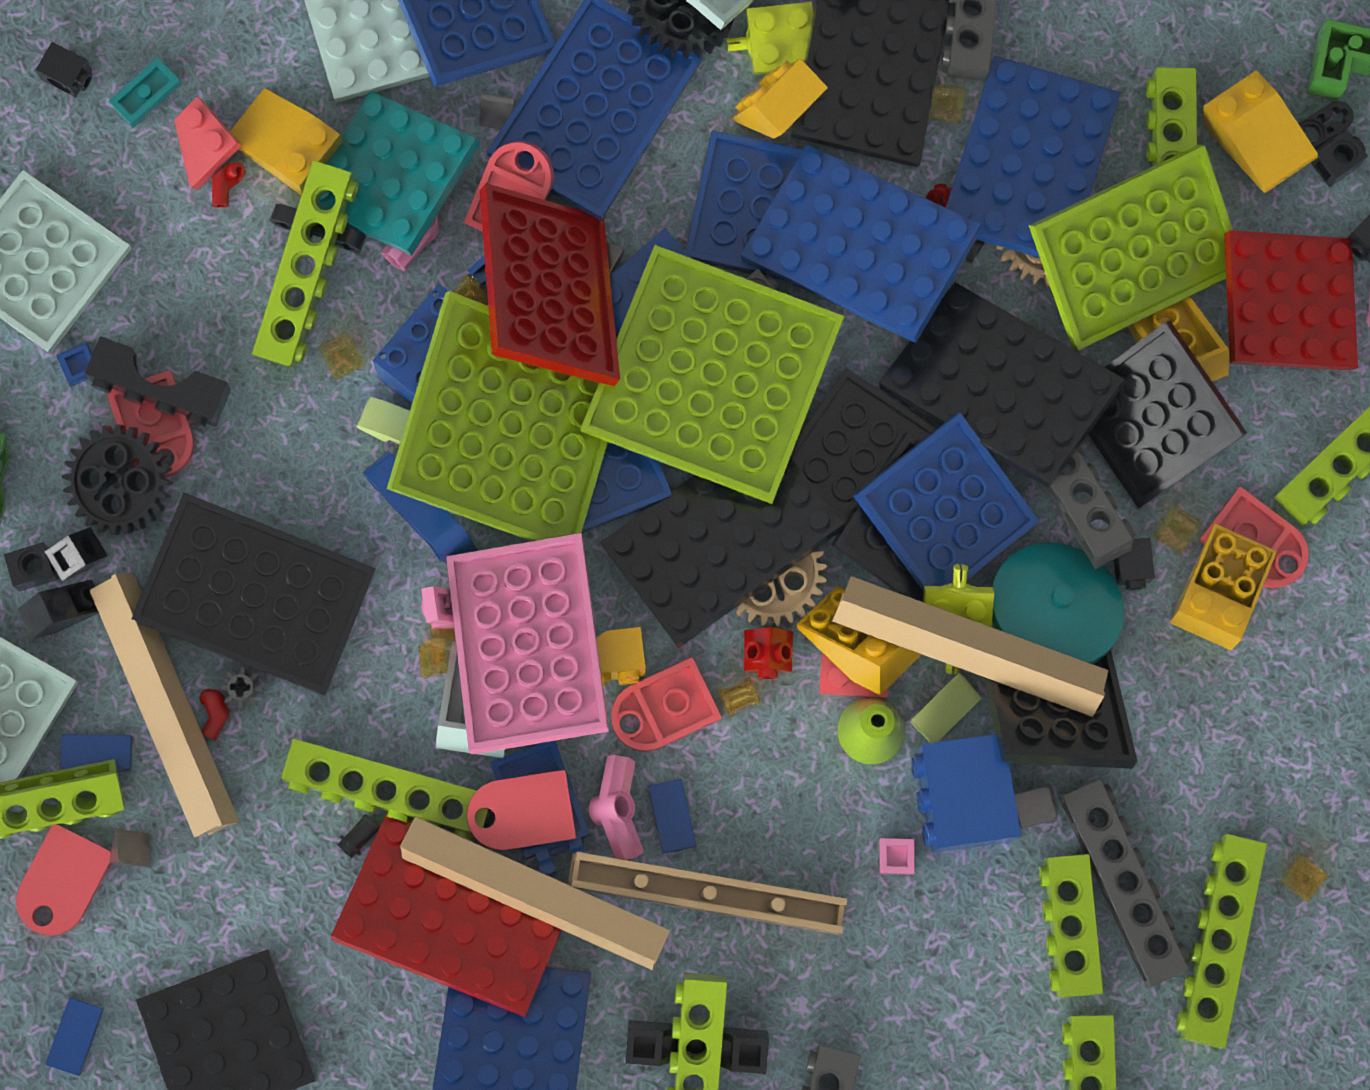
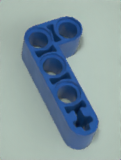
(431, 523)

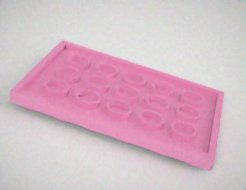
(526, 644)

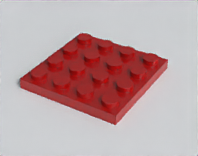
(1290, 300)

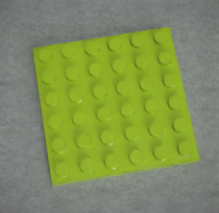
(714, 374)
(497, 434)

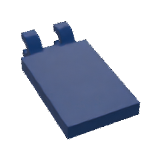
(537, 760)

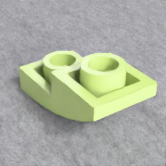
(383, 420)

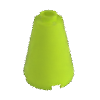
(862, 739)

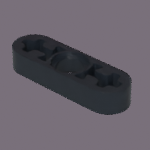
(1325, 114)
(350, 239)

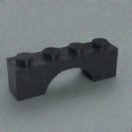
(197, 397)
(653, 1042)

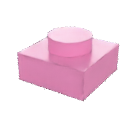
(896, 856)

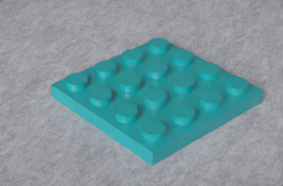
(402, 169)

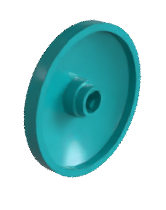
(1058, 601)

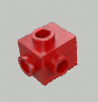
(768, 652)

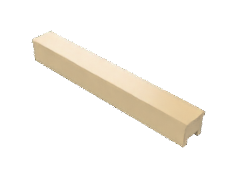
(971, 646)
(164, 708)
(534, 893)
(706, 893)

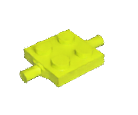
(775, 35)
(962, 600)

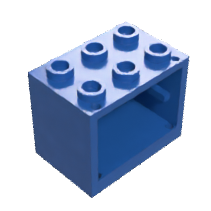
(409, 347)
(965, 794)

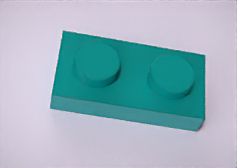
(145, 92)

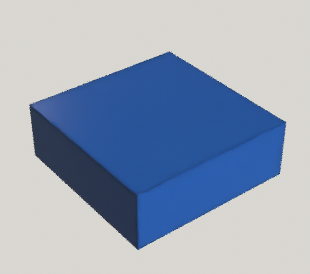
(75, 362)

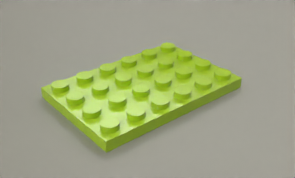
(1135, 247)

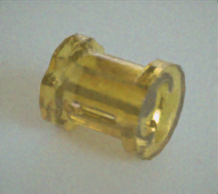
(738, 696)

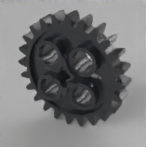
(676, 26)
(99, 456)

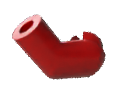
(225, 180)
(217, 712)

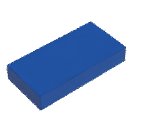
(90, 749)
(672, 816)
(74, 1036)

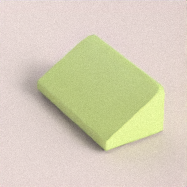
(946, 709)

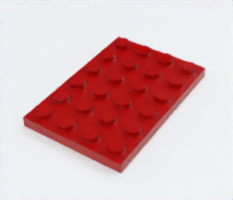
(548, 285)
(443, 928)

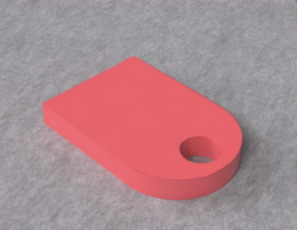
(506, 173)
(170, 431)
(1259, 523)
(667, 706)
(526, 811)
(63, 878)

